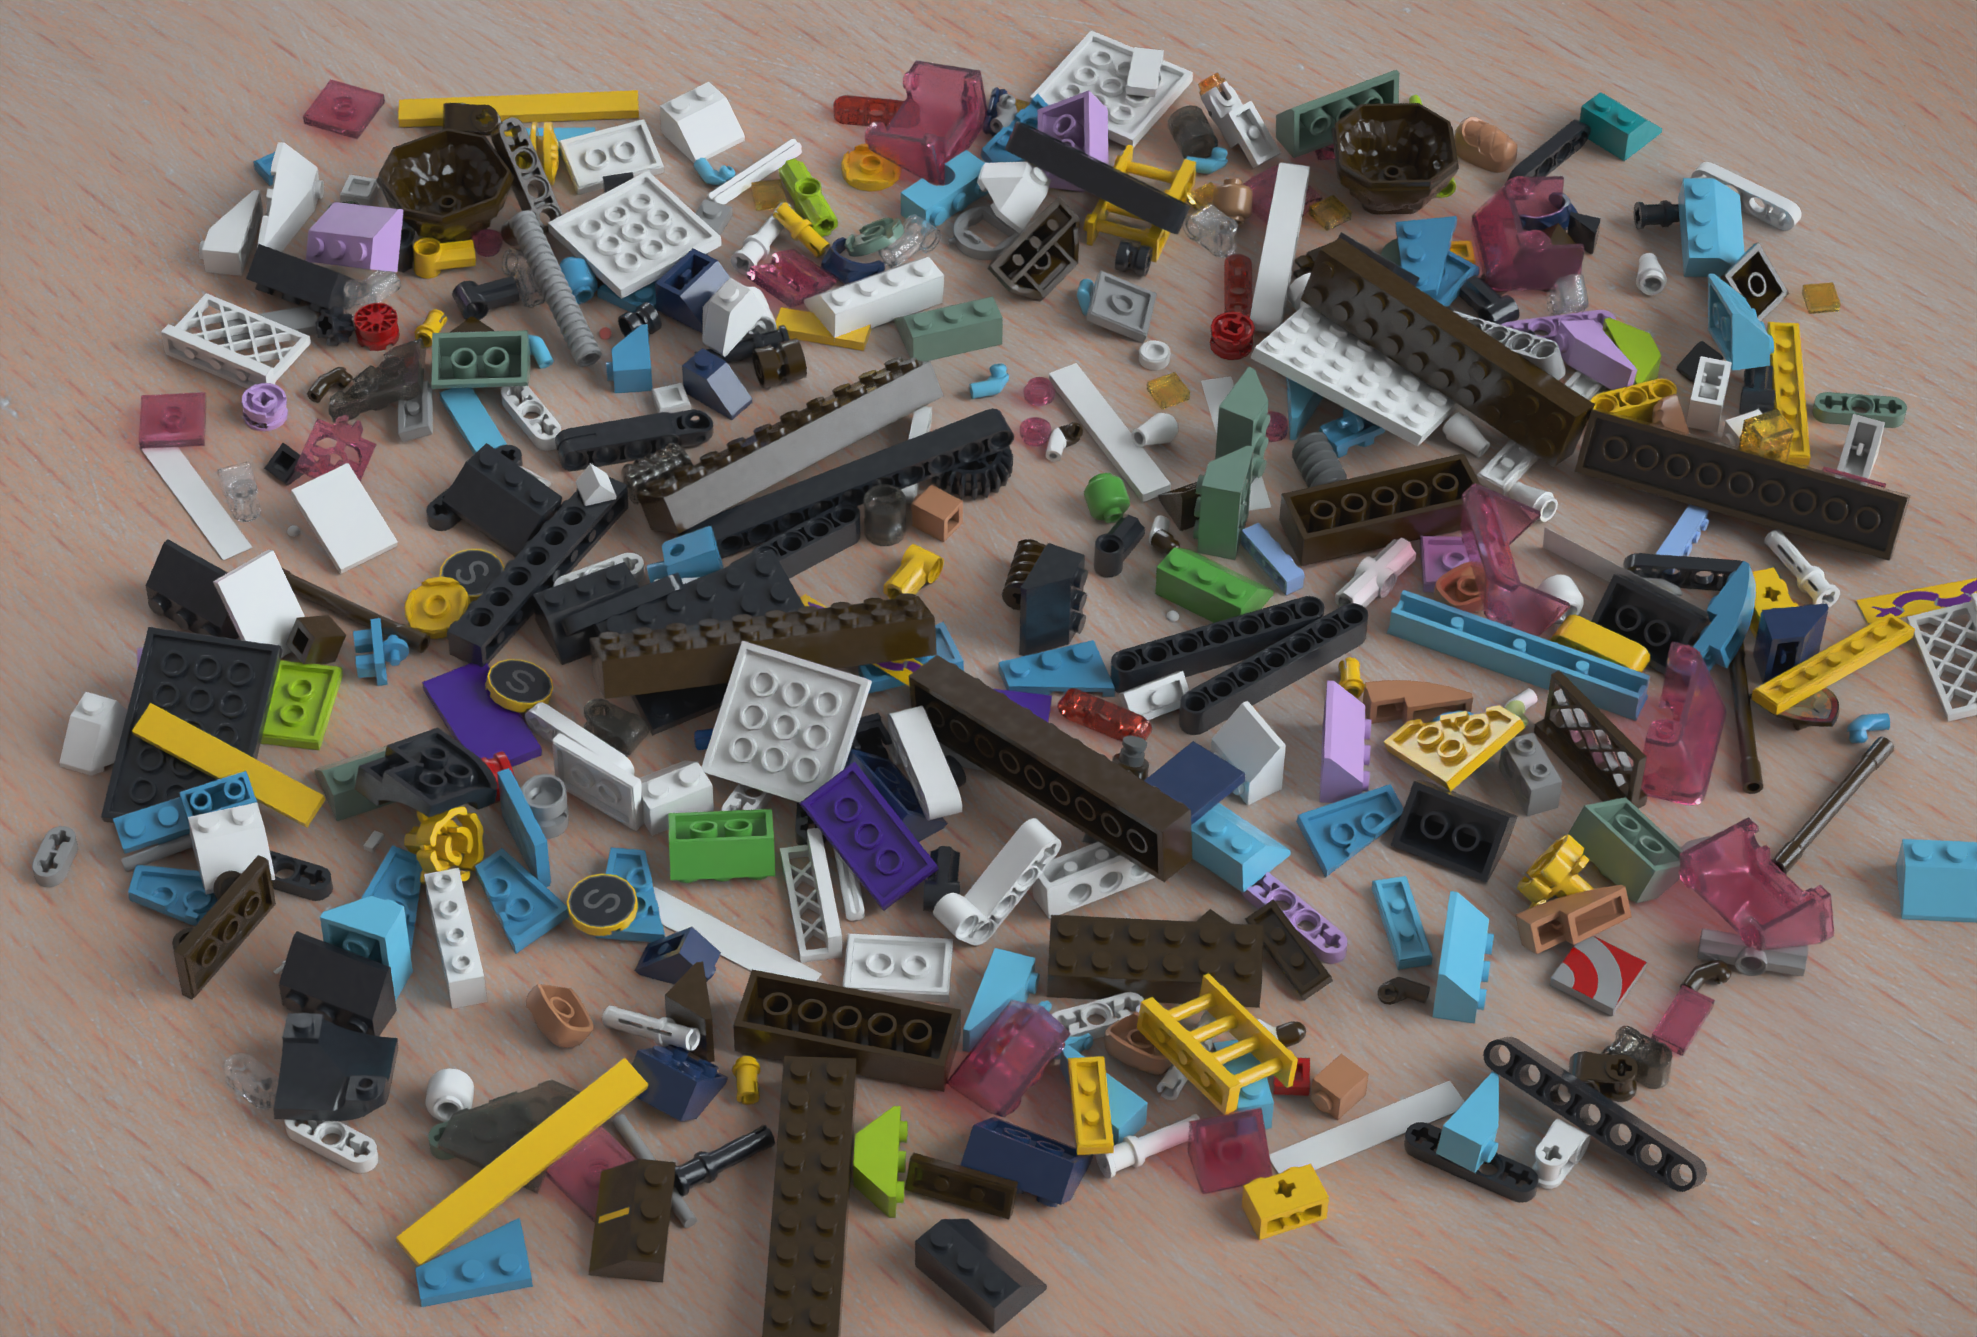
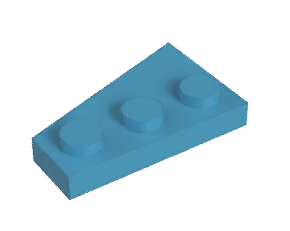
(171, 892)
(519, 899)
(478, 1268)

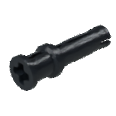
(1655, 214)
(744, 347)
(706, 1166)

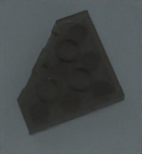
(375, 388)
(492, 1128)

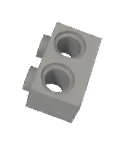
(1530, 774)

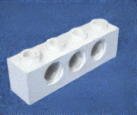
(1084, 878)
(455, 938)

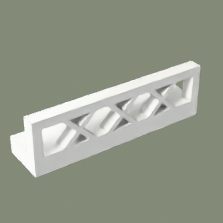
(823, 893)

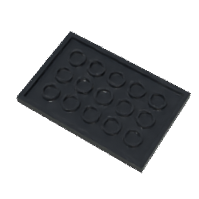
(739, 589)
(205, 681)

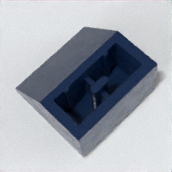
(689, 287)
(1788, 638)
(677, 1082)

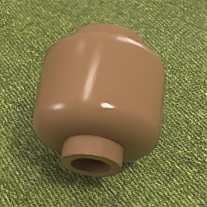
(1234, 200)

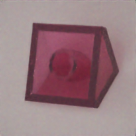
(1229, 1150)

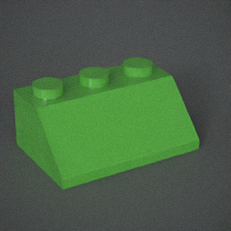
(1207, 586)
(721, 845)

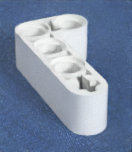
(924, 762)
(1001, 885)

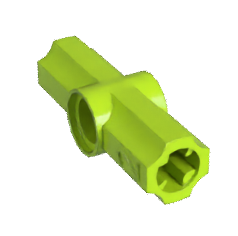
(808, 197)

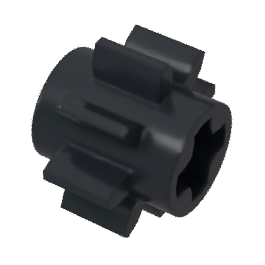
(335, 326)

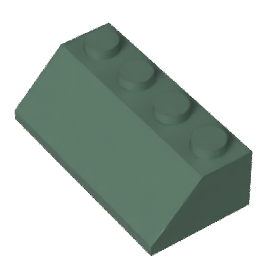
(1310, 124)

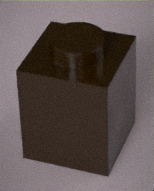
(316, 639)

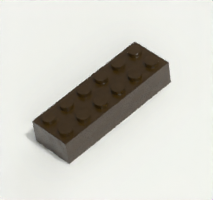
(1376, 509)
(1152, 958)
(886, 1034)

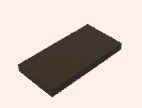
(224, 927)

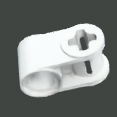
(1559, 1153)

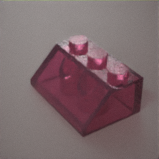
(1009, 1057)

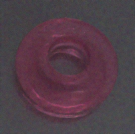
(487, 242)
(1039, 391)
(1035, 431)

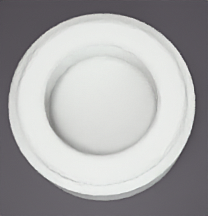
(1154, 355)

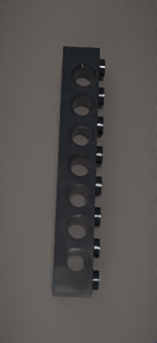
(545, 558)

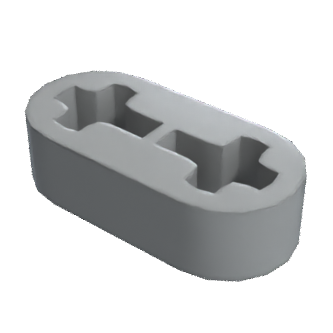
(48, 854)

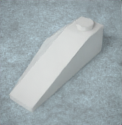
(291, 199)

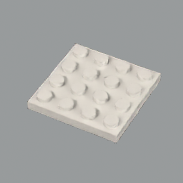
(1103, 69)
(633, 233)
(784, 723)

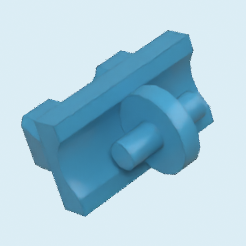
(1350, 431)
(371, 640)

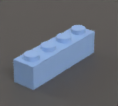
(1685, 533)
(1272, 558)

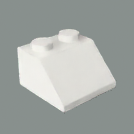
(700, 123)
(1254, 749)
(674, 790)
(228, 841)

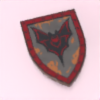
(1817, 710)

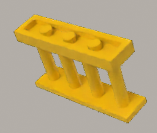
(1181, 183)
(1207, 1068)

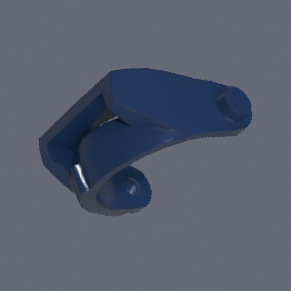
(1543, 222)
(847, 270)

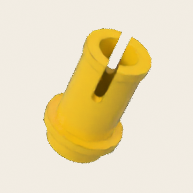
(430, 326)
(1350, 677)
(746, 1073)

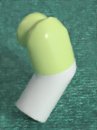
(1522, 702)

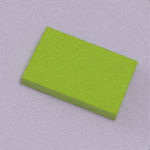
(301, 704)

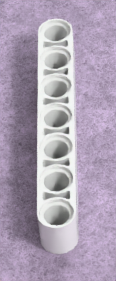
(1279, 247)

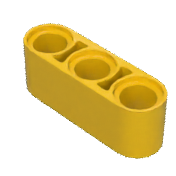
(1635, 400)
(1601, 642)

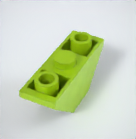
(1637, 347)
(880, 1160)

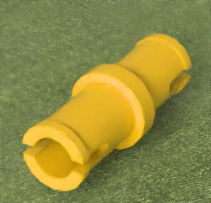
(801, 230)

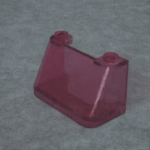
(934, 123)
(1684, 748)
(1753, 893)

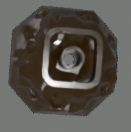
(1394, 156)
(446, 184)

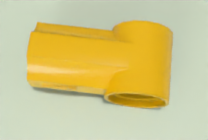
(433, 256)
(915, 570)

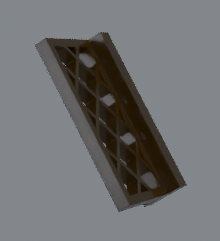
(1579, 751)

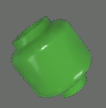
(1106, 497)

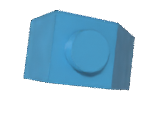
(631, 363)

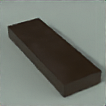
(1290, 950)
(961, 1185)

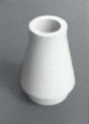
(1650, 275)
(1157, 430)
(1464, 433)
(1535, 498)

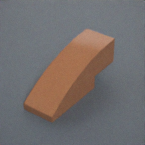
(1412, 700)
(1572, 917)

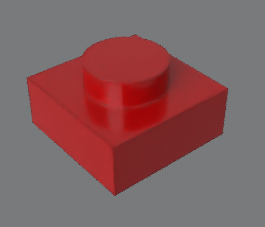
(1301, 1082)

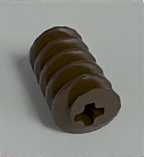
(1024, 560)

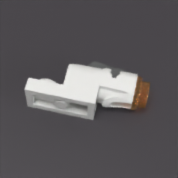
(1237, 122)

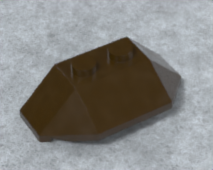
(1040, 253)

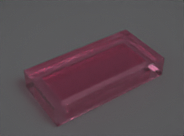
(1683, 1020)

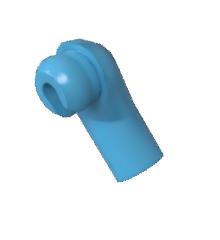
(1867, 722)

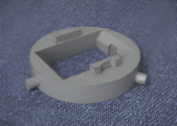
(969, 243)

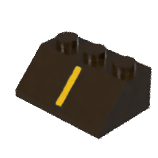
(633, 1220)

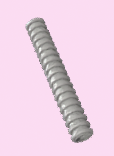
(555, 288)

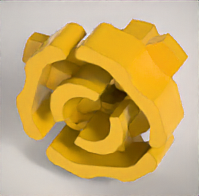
(441, 842)
(1556, 872)

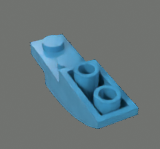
(1729, 618)
(170, 819)

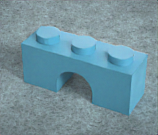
(941, 202)

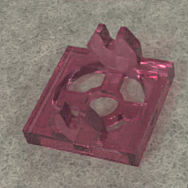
(344, 435)

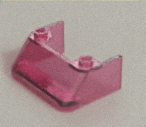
(1518, 258)
(1487, 529)

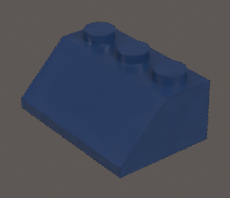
(897, 792)
(1033, 1160)

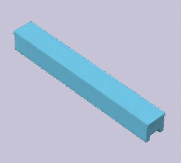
(1517, 653)

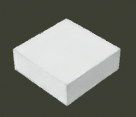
(359, 189)
(671, 398)

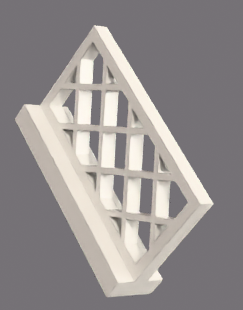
(222, 358)
(1942, 619)

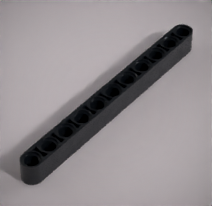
(895, 466)

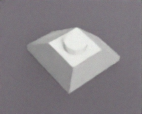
(1015, 189)
(729, 316)
(93, 734)

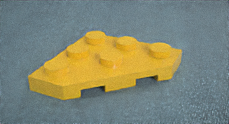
(1454, 744)

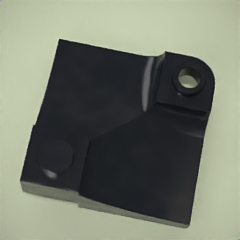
(428, 775)
(331, 1071)

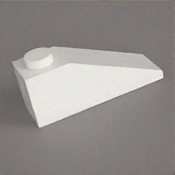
(232, 237)

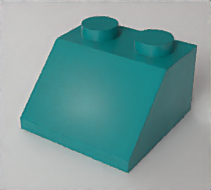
(1617, 126)

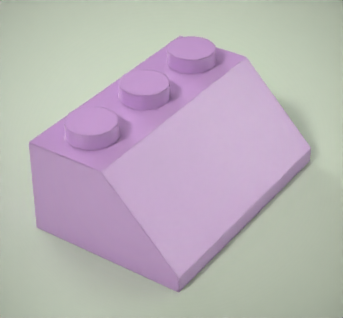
(1079, 123)
(356, 237)
(1343, 746)

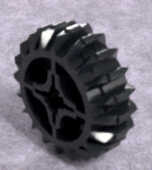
(978, 476)

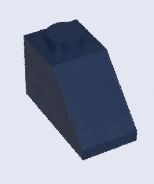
(715, 384)
(675, 954)

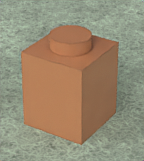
(937, 513)
(1339, 1087)

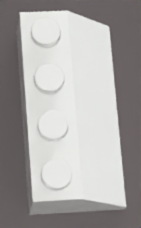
(879, 297)

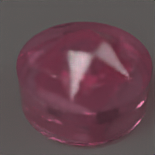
(1277, 427)

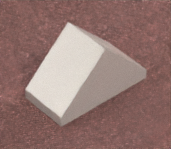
(1861, 446)

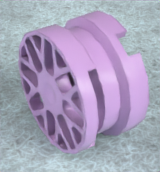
(263, 405)

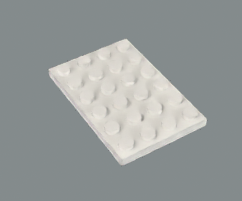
(1353, 375)

